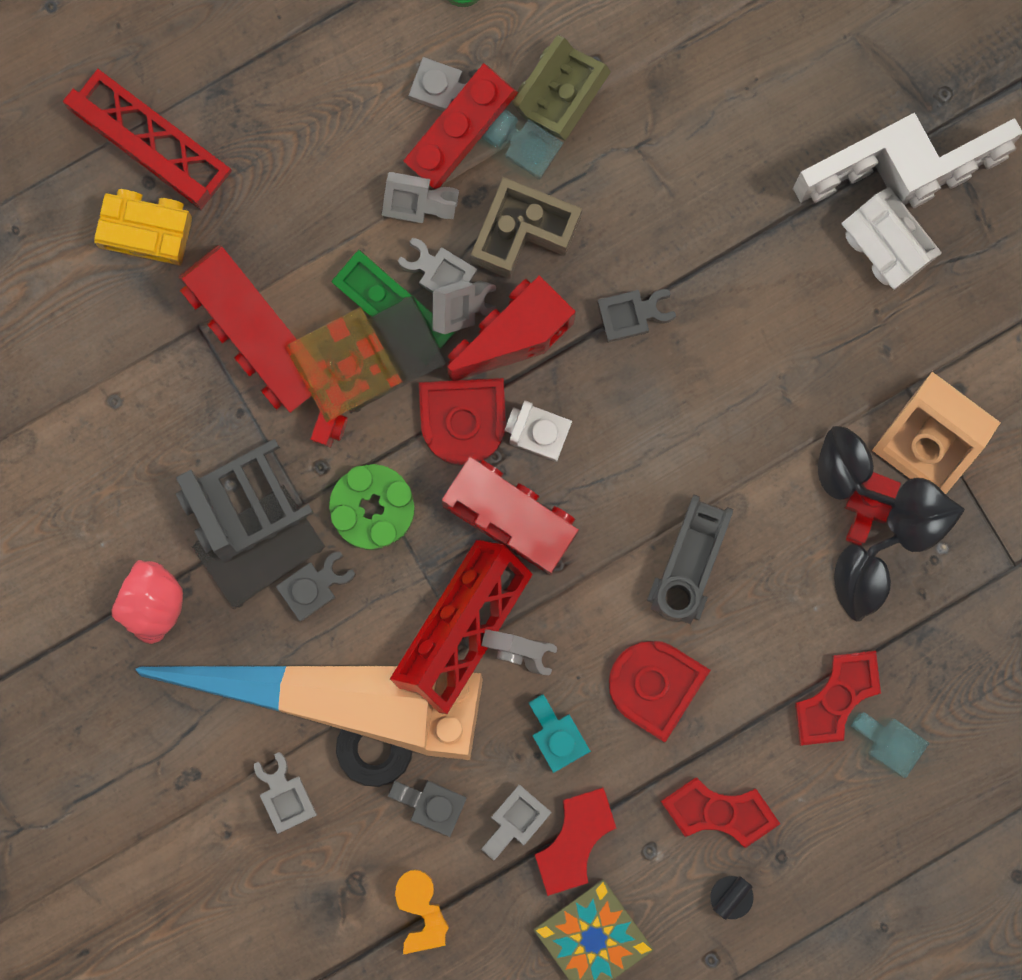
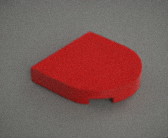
(463, 418)
(655, 685)

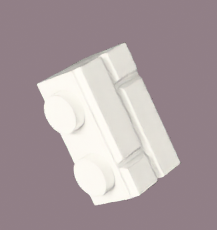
(890, 239)

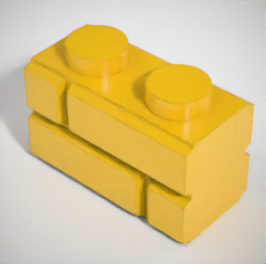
(143, 227)

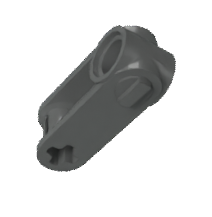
(691, 560)

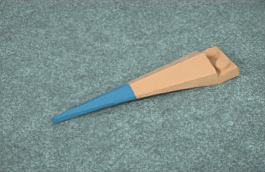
(345, 698)

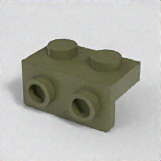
(560, 88)

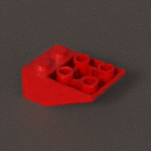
(521, 331)

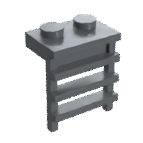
(219, 521)

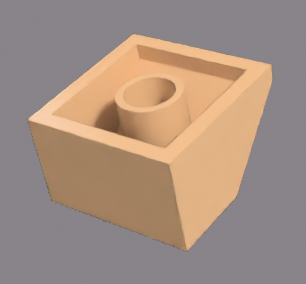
(936, 434)

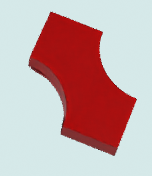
(825, 714)
(699, 808)
(565, 860)

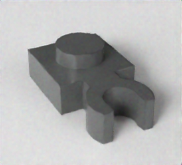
(628, 315)
(309, 590)

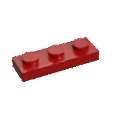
(460, 126)

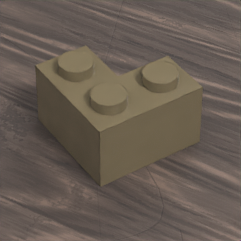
(522, 216)

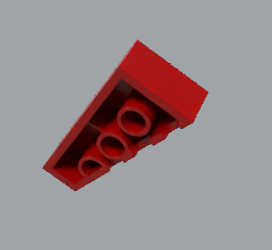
(248, 322)

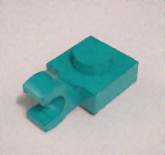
(559, 739)

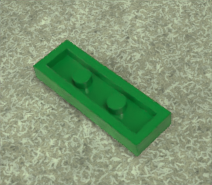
(377, 291)

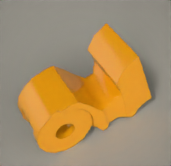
(414, 896)

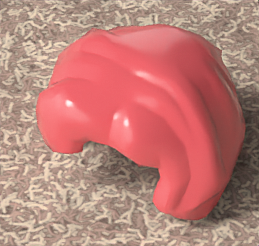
(148, 601)

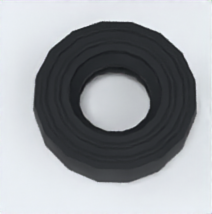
(370, 774)

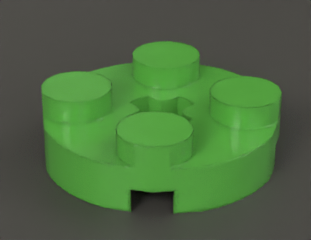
(382, 529)

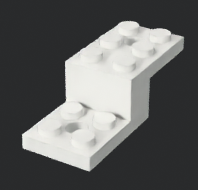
(907, 162)

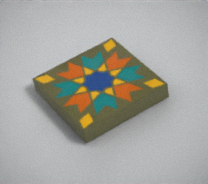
(593, 936)

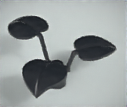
(918, 518)

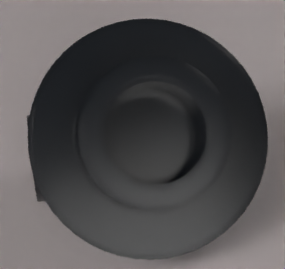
(731, 897)

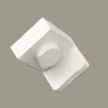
(538, 431)

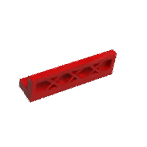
(137, 149)
(458, 617)

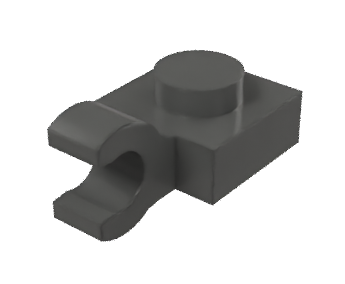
(434, 806)

